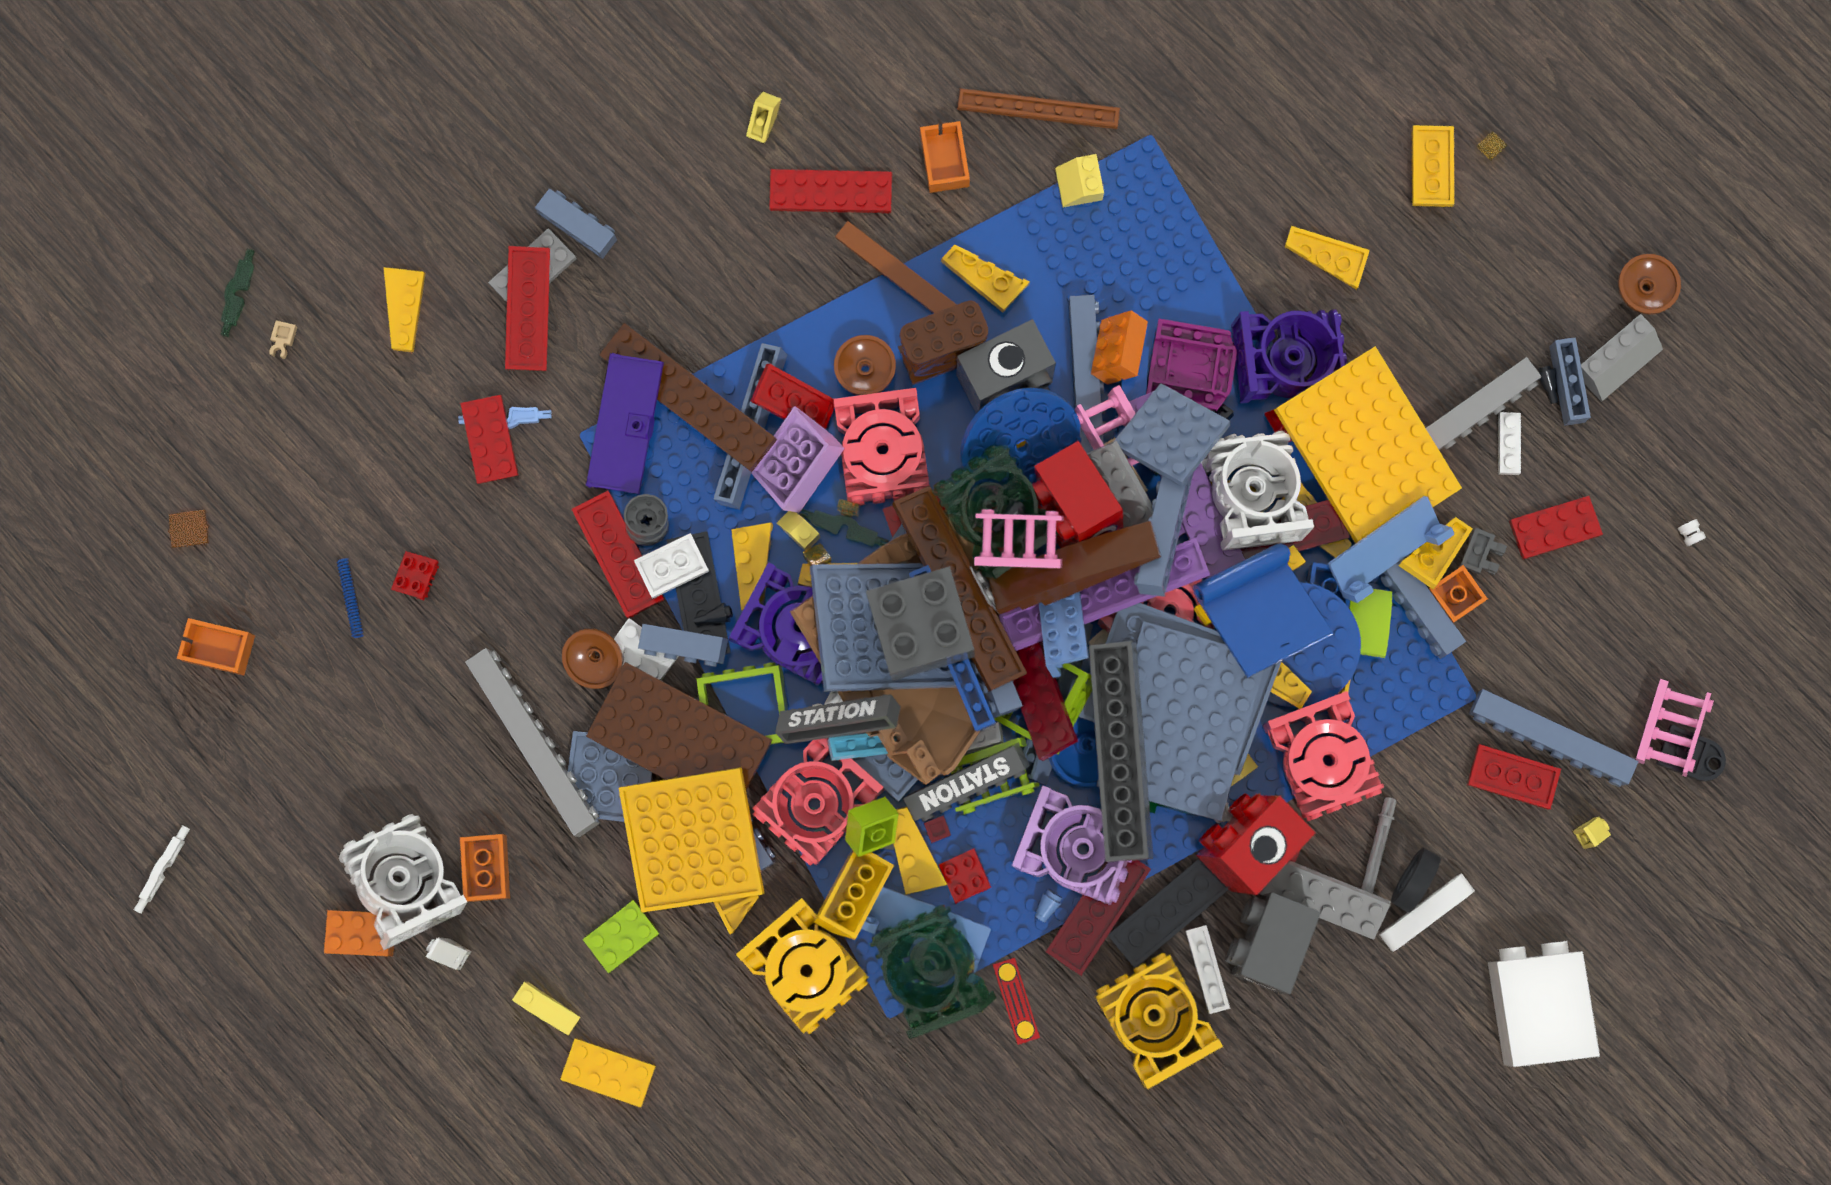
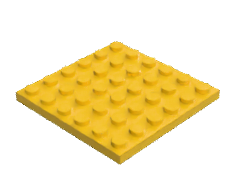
(691, 840)

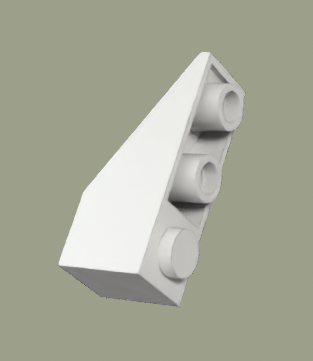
(447, 953)

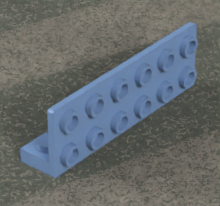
(1387, 547)
(1063, 632)
(895, 907)

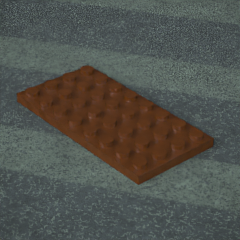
(672, 730)

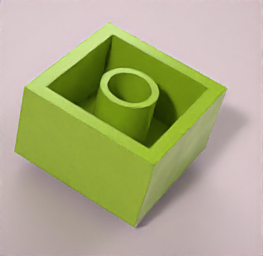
(871, 826)

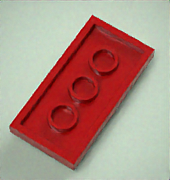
(781, 392)
(489, 439)
(1555, 527)
(1514, 777)

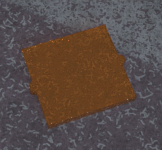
(188, 528)

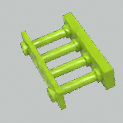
(972, 758)

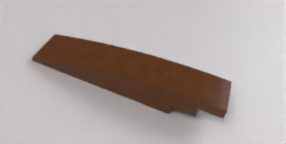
(1082, 567)

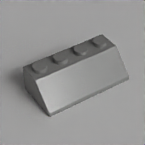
(1621, 357)

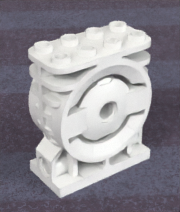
(1243, 509)
(384, 894)

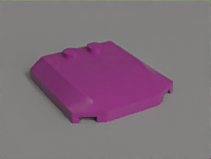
(1193, 362)

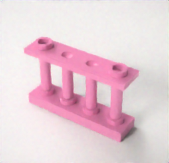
(1117, 400)
(1029, 558)
(1653, 732)

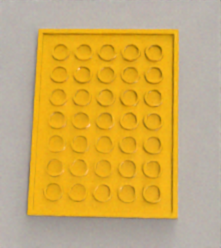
(1366, 445)

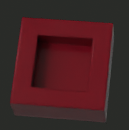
(937, 829)

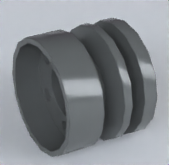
(649, 509)

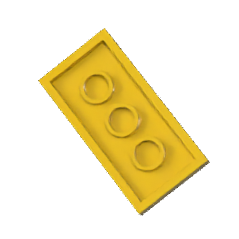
(1433, 166)
(608, 1072)

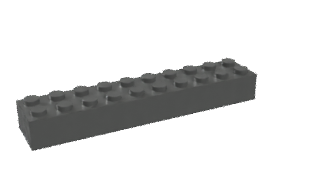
(1121, 752)

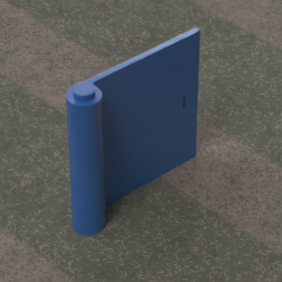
(1260, 609)

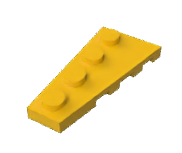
(991, 282)
(751, 557)

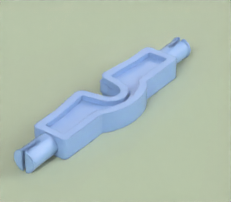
(522, 416)

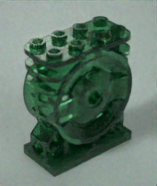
(964, 503)
(951, 956)

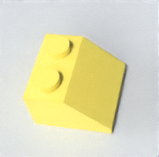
(1080, 181)

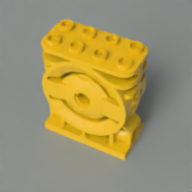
(847, 972)
(1163, 975)

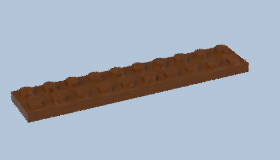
(697, 402)
(940, 549)

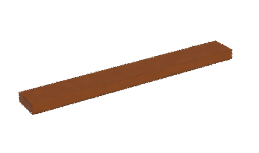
(1038, 108)
(893, 269)

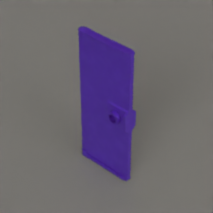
(624, 423)

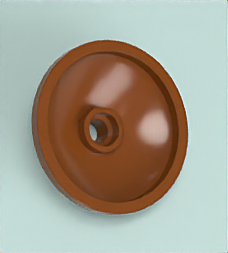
(1659, 277)
(861, 352)
(585, 666)

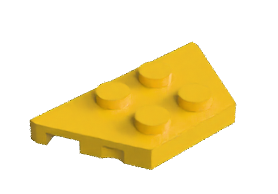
(735, 910)

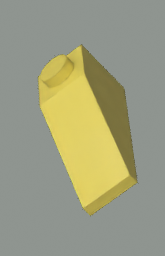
(546, 1008)

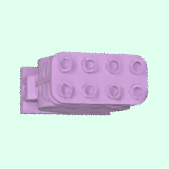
(1099, 886)

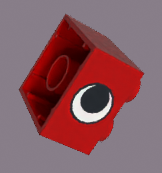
(1077, 491)
(1254, 842)

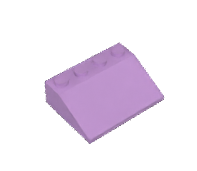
(797, 461)

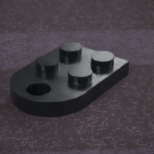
(1704, 751)

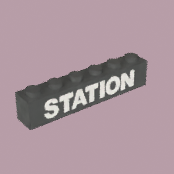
(838, 719)
(966, 782)

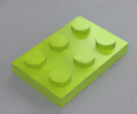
(621, 936)

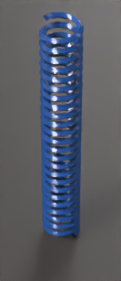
(353, 597)

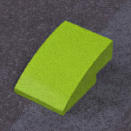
(1373, 621)

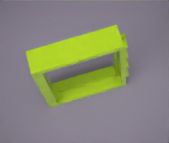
(749, 671)
(1074, 703)

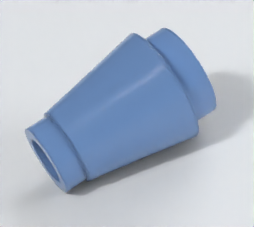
(1048, 904)

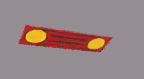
(1016, 1001)

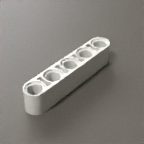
(1426, 912)

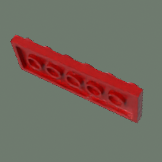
(830, 191)
(527, 308)
(615, 552)

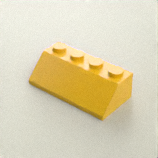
(853, 894)

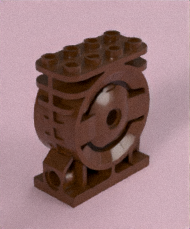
(934, 342)

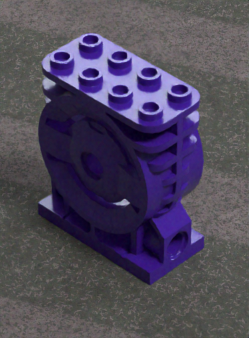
(1278, 374)
(791, 641)

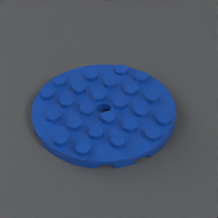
(1019, 416)
(1332, 661)

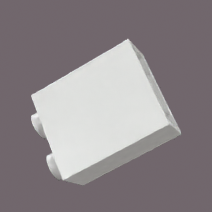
(1542, 1006)

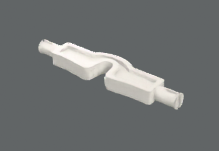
(156, 876)

